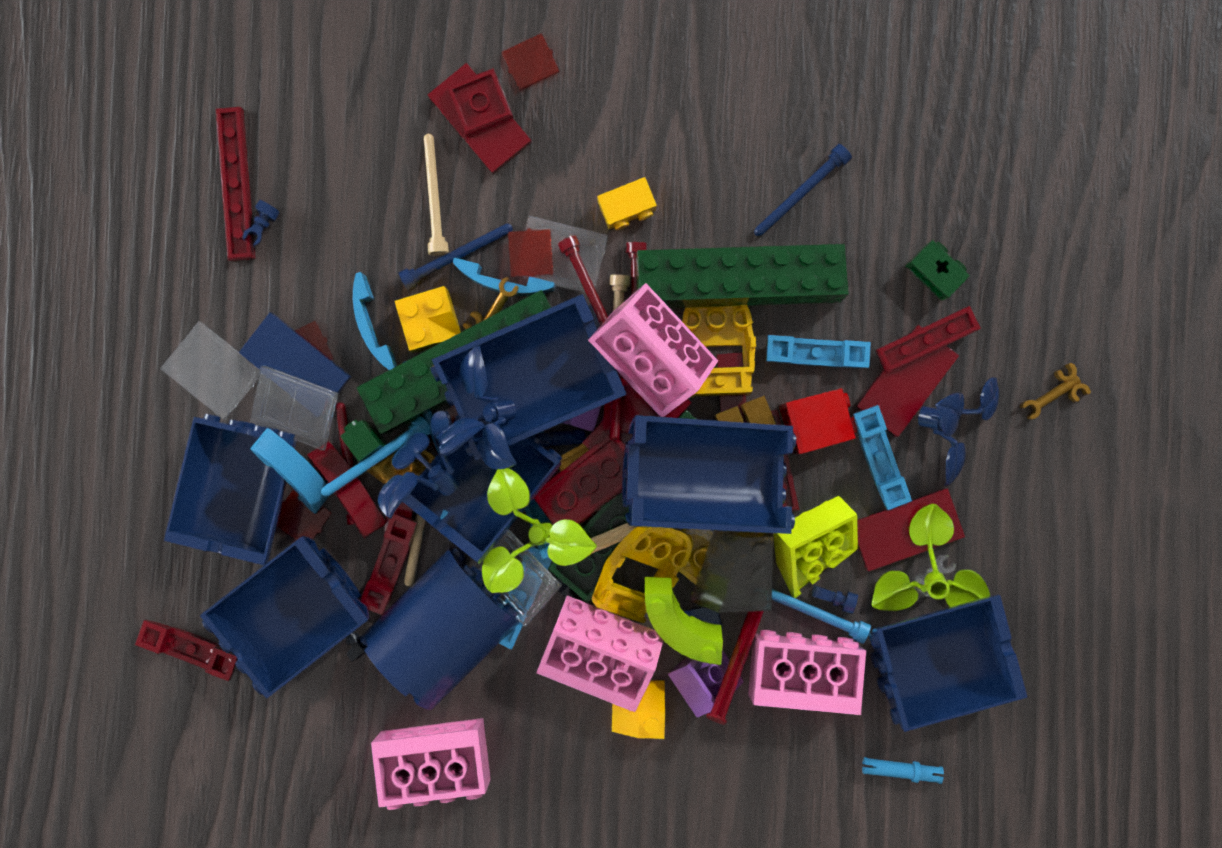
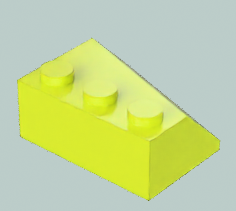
(817, 541)

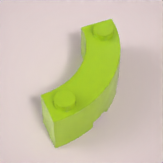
(683, 633)

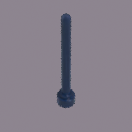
(838, 157)
(411, 277)

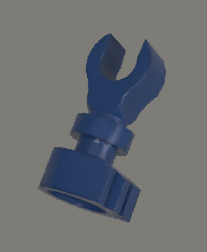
(266, 213)
(848, 602)

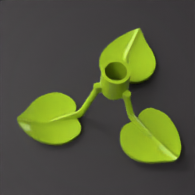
(566, 537)
(894, 588)

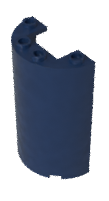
(538, 365)
(707, 475)

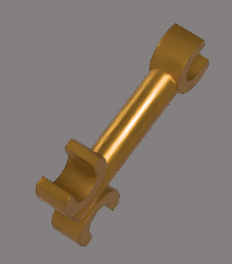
(496, 306)
(1070, 384)

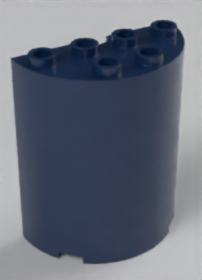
(226, 493)
(470, 519)
(286, 615)
(438, 630)
(947, 663)

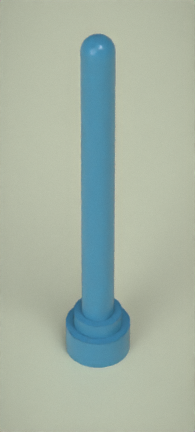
(418, 425)
(858, 630)

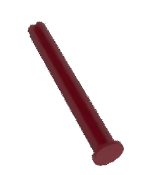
(735, 667)

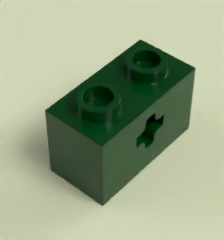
(924, 267)
(362, 439)

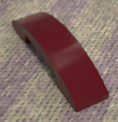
(353, 495)
(389, 563)
(187, 647)

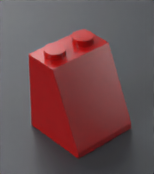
(819, 420)

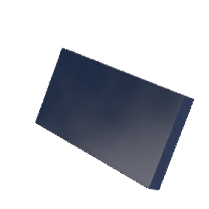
(285, 350)

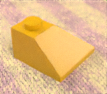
(649, 717)

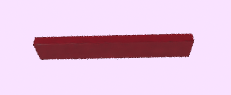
(235, 182)

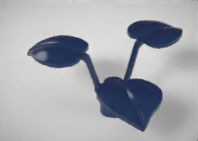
(947, 418)
(493, 444)
(441, 477)

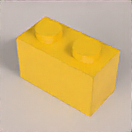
(627, 204)

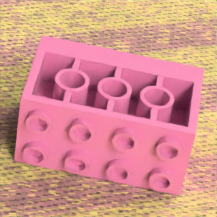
(654, 351)
(601, 654)
(809, 689)
(407, 758)

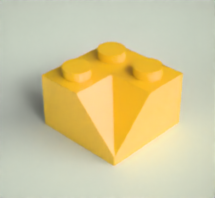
(427, 319)

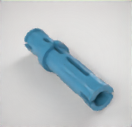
(903, 770)

